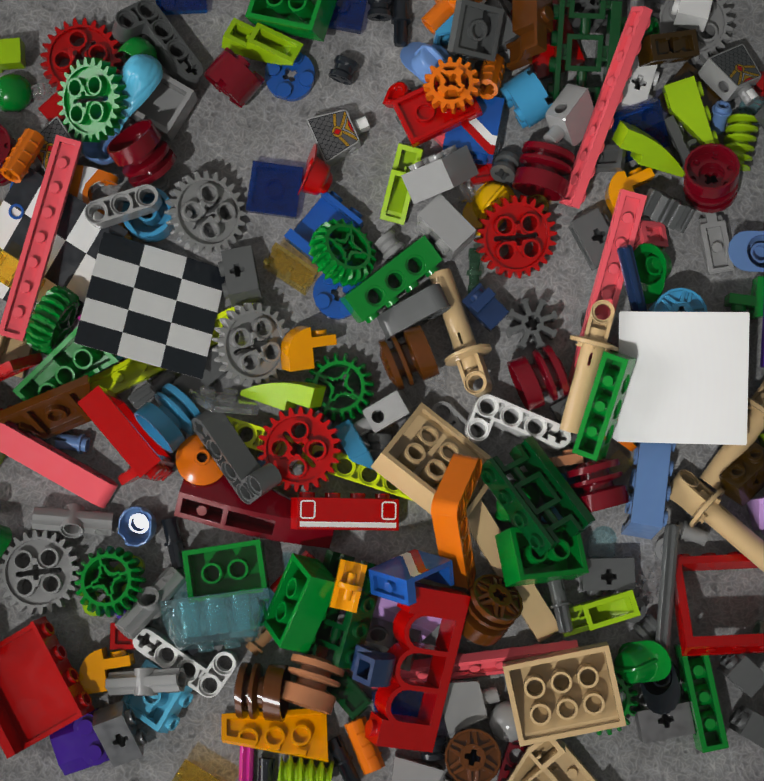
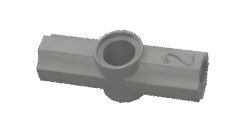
(72, 520)
(141, 614)
(146, 681)

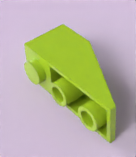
(686, 106)

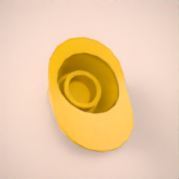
(485, 195)

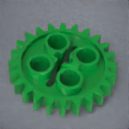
(91, 80)

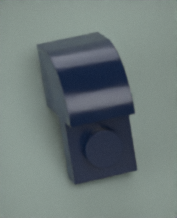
(485, 307)
(372, 666)

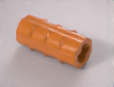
(490, 77)
(22, 155)
(367, 753)

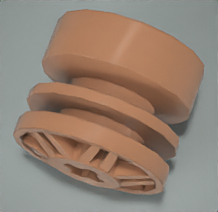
(311, 683)

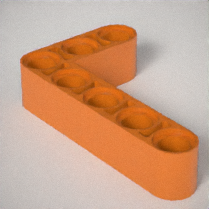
(451, 518)

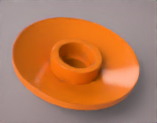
(190, 468)

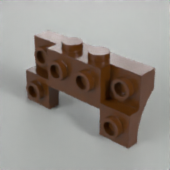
(532, 22)

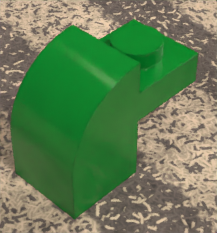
(752, 302)

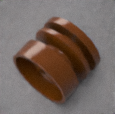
(408, 357)
(491, 610)
(258, 691)
(464, 743)

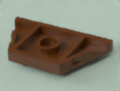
(51, 411)

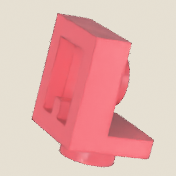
(651, 232)

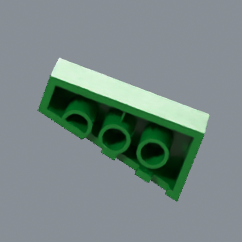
(64, 365)

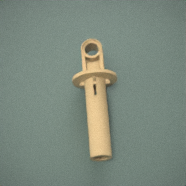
(592, 342)
(467, 353)
(729, 453)
(706, 506)

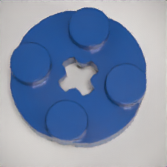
(286, 89)
(325, 300)

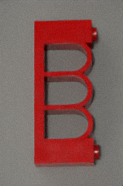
(409, 731)

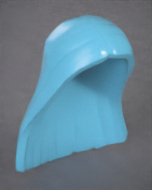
(142, 76)

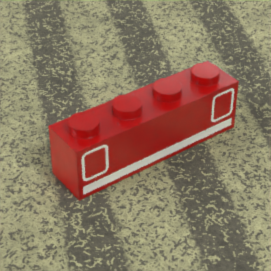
(344, 513)

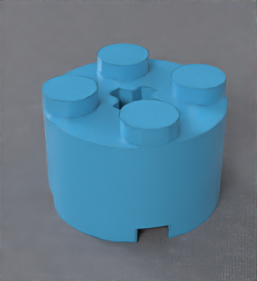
(527, 97)
(153, 228)

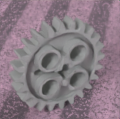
(716, 26)
(190, 195)
(245, 321)
(41, 595)

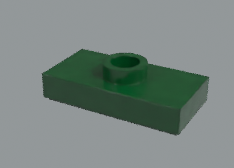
(350, 695)

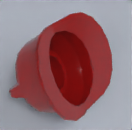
(316, 175)

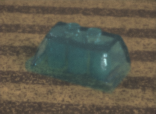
(215, 619)

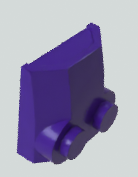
(78, 745)

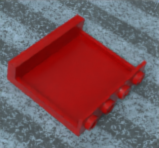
(37, 687)

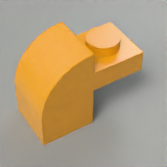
(620, 181)
(299, 344)
(97, 668)

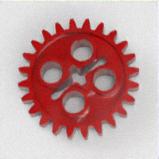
(63, 47)
(514, 213)
(316, 433)

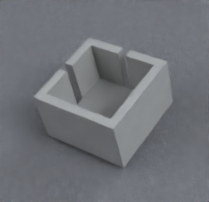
(167, 106)
(439, 173)
(445, 227)

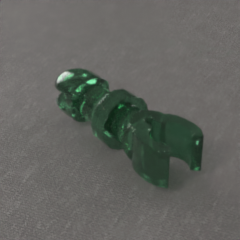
(473, 272)

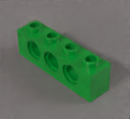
(419, 251)
(604, 405)
(702, 695)

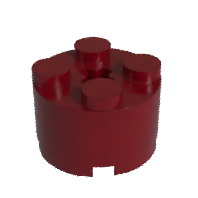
(233, 77)

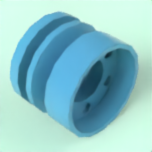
(679, 300)
(165, 421)

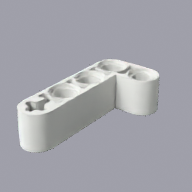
(519, 428)
(202, 672)

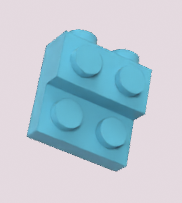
(160, 710)

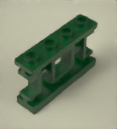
(602, 52)
(549, 485)
(354, 624)

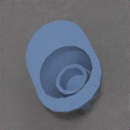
(420, 56)
(747, 251)

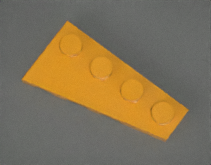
(300, 734)

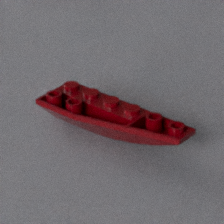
(264, 518)

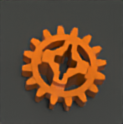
(451, 74)

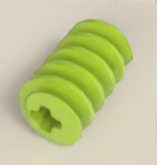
(739, 136)
(304, 772)

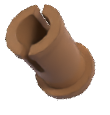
(257, 646)

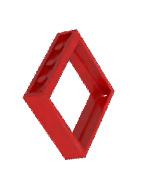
(127, 435)
(710, 644)

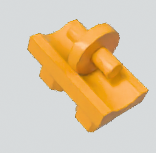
(348, 586)

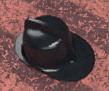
(664, 694)

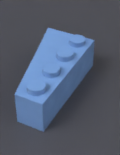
(649, 489)

